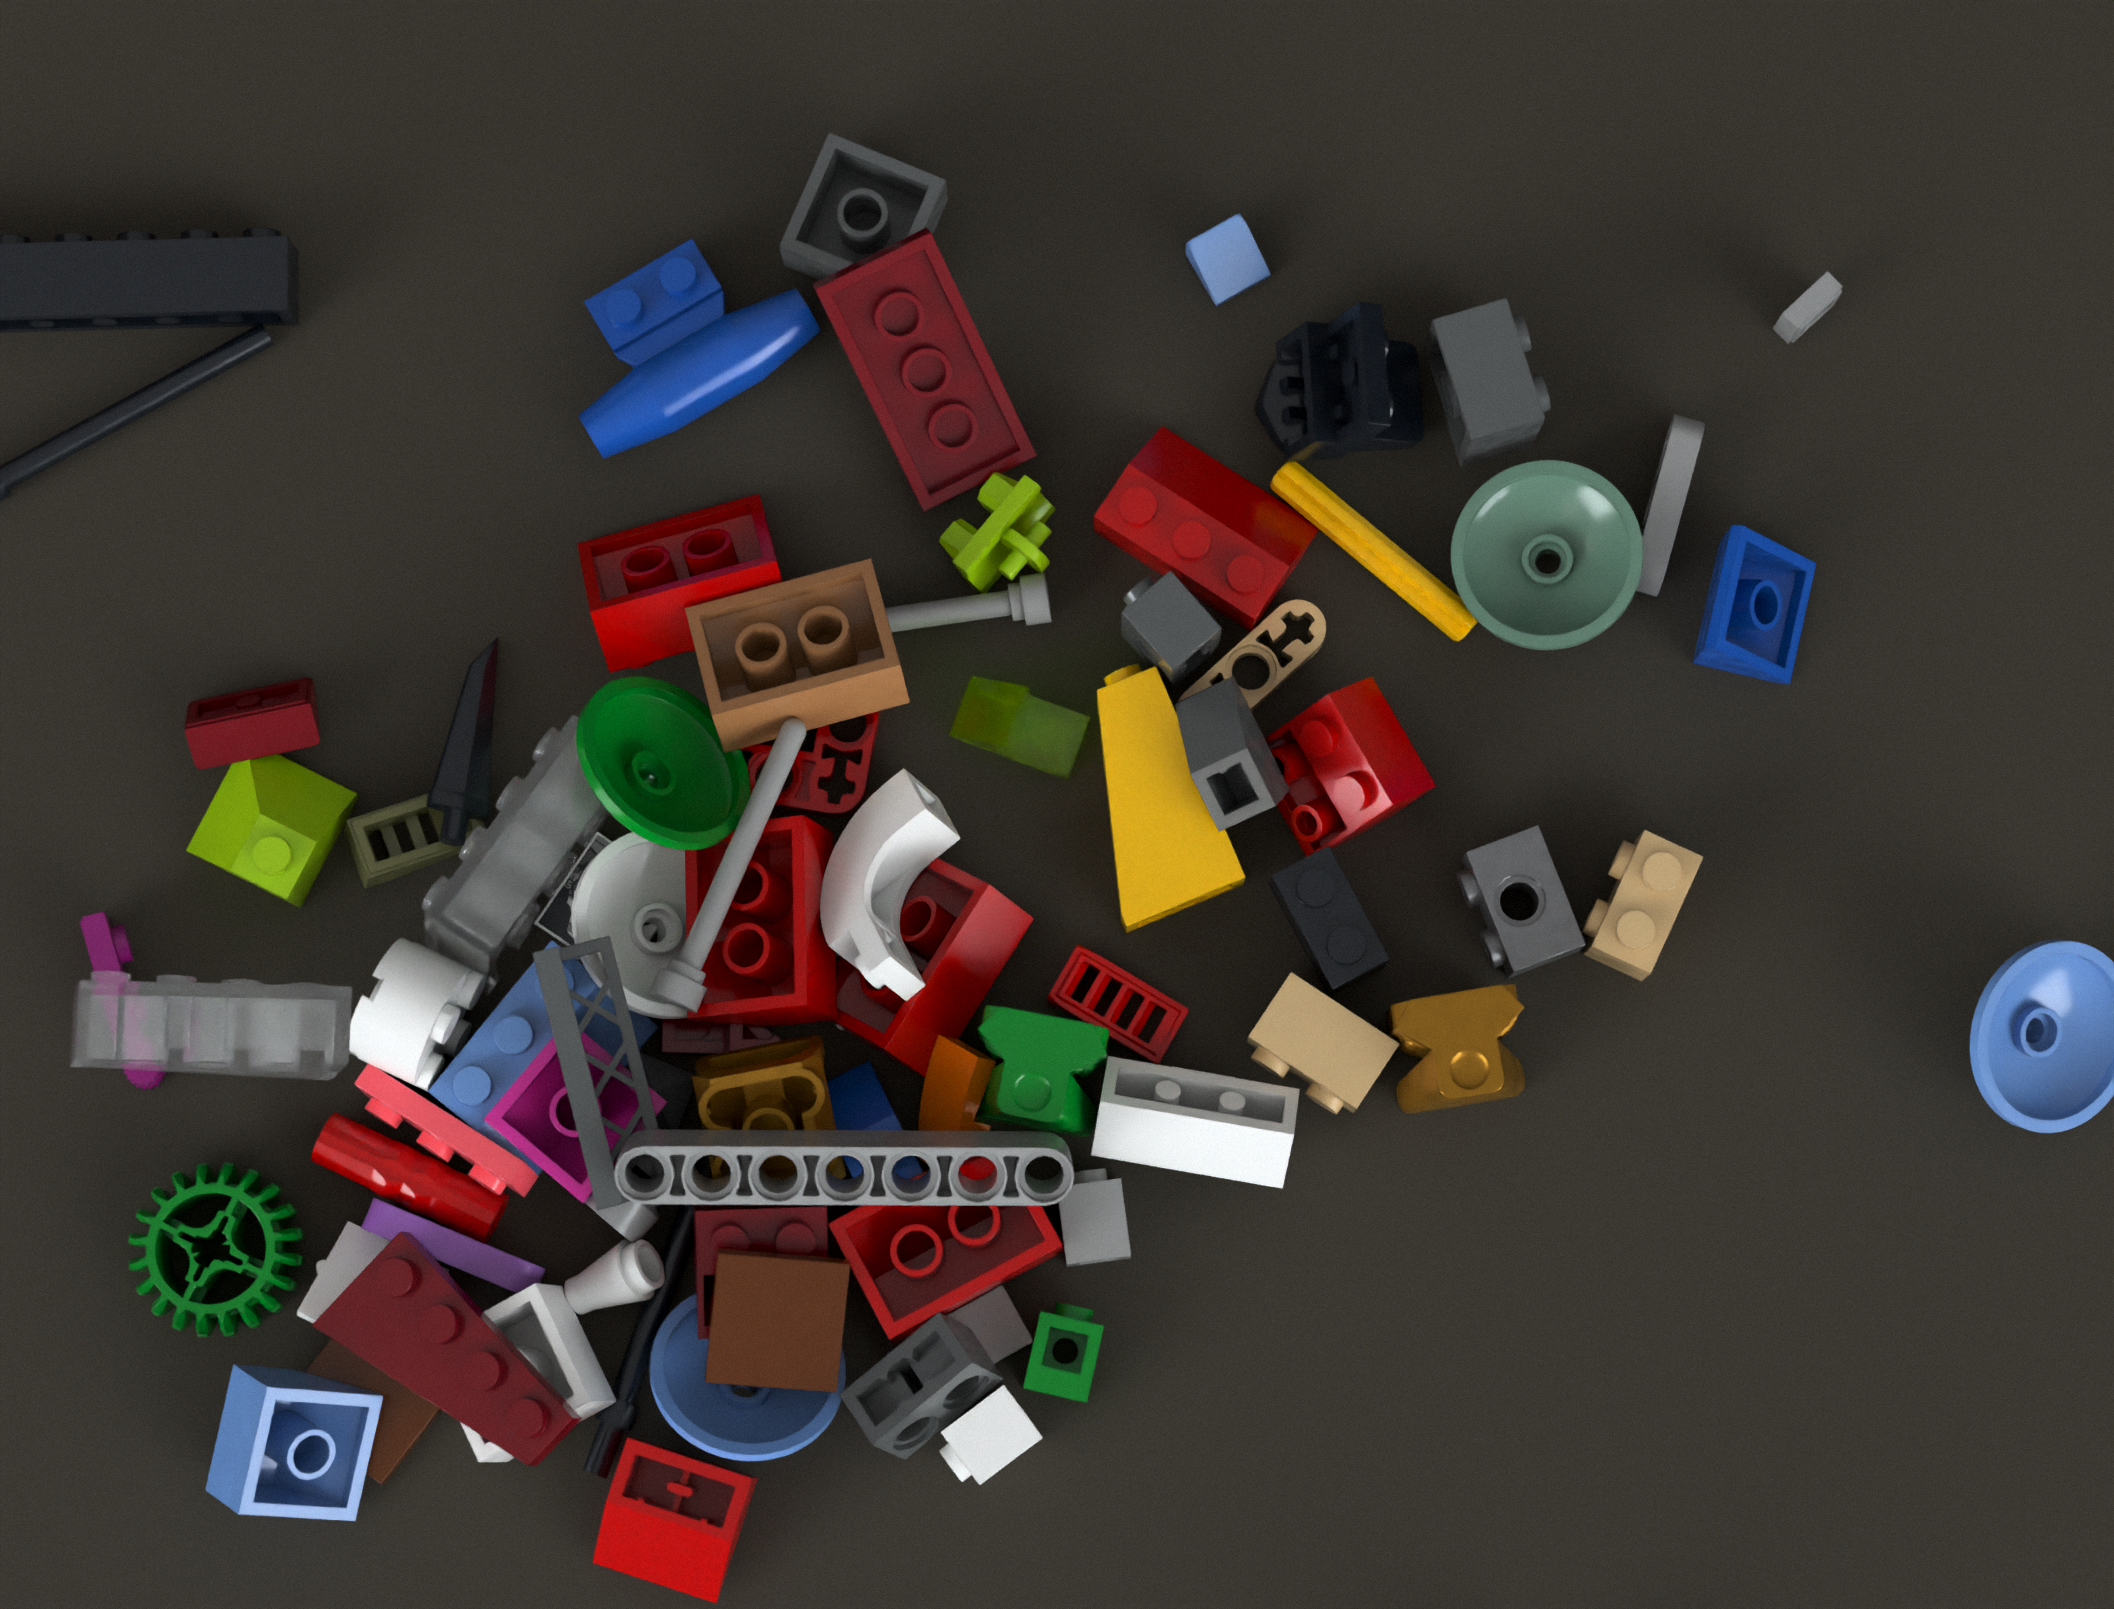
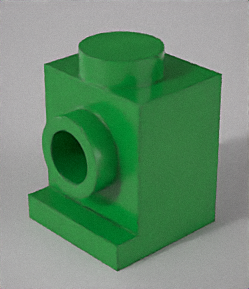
(1058, 1379)

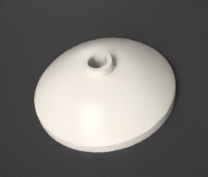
(617, 894)

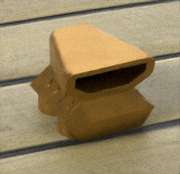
(1458, 1048)
(766, 1089)

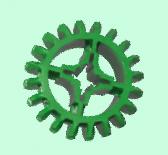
(201, 1275)

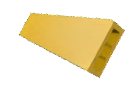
(1160, 827)

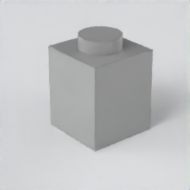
(1094, 1220)

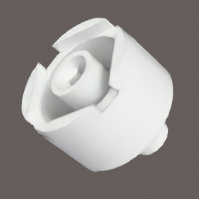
(415, 1013)

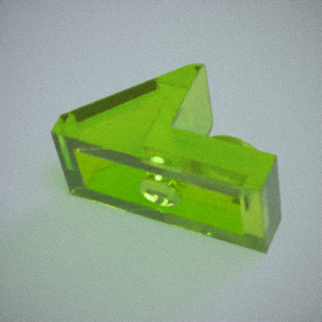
(1020, 726)

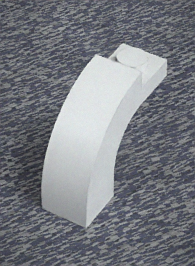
(870, 874)

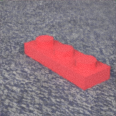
(444, 1133)

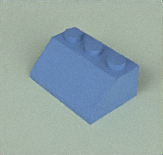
(513, 1039)

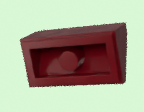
(252, 723)

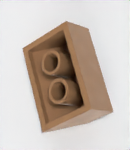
(797, 651)

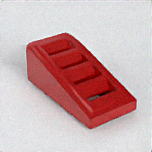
(1107, 971)

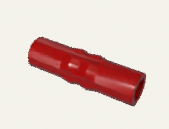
(409, 1177)

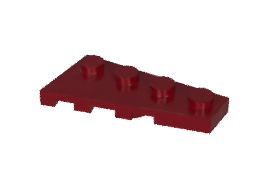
(440, 1344)

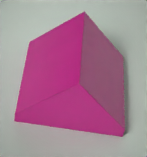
(540, 1120)

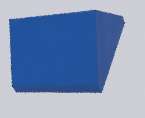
(1754, 607)

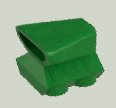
(1039, 1068)

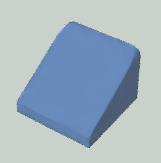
(1227, 259)

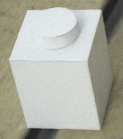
(988, 1437)

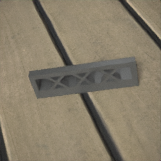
(575, 1061)

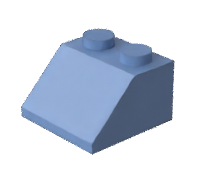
(293, 1444)

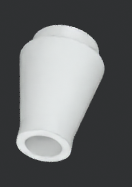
(619, 1277)

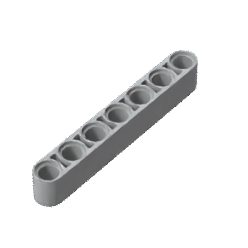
(817, 1186)

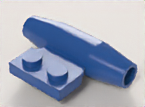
(684, 347)

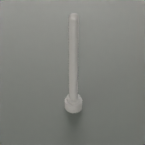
(1023, 600)
(683, 978)

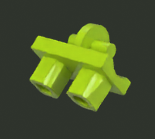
(1006, 538)

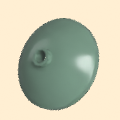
(1539, 512)

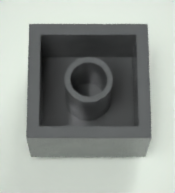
(857, 207)
(1486, 381)

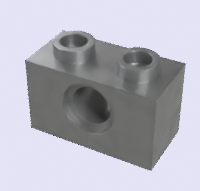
(1523, 864)

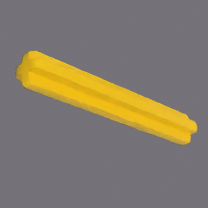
(1373, 550)

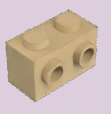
(1642, 906)
(1320, 1045)

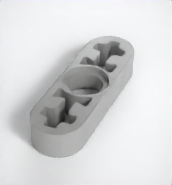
(1668, 499)

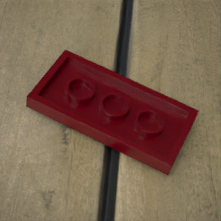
(924, 369)

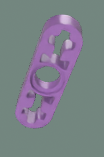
(454, 1247)

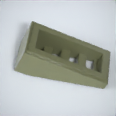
(398, 863)

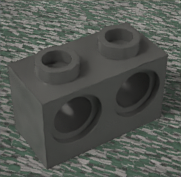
(921, 1386)

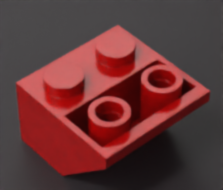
(1345, 767)
(673, 1519)

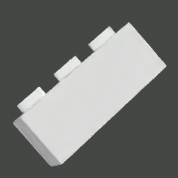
(1195, 1122)

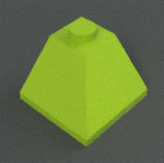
(273, 825)

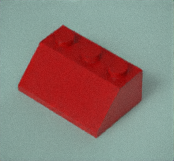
(1206, 526)
(653, 572)
(959, 941)
(771, 948)
(940, 1255)

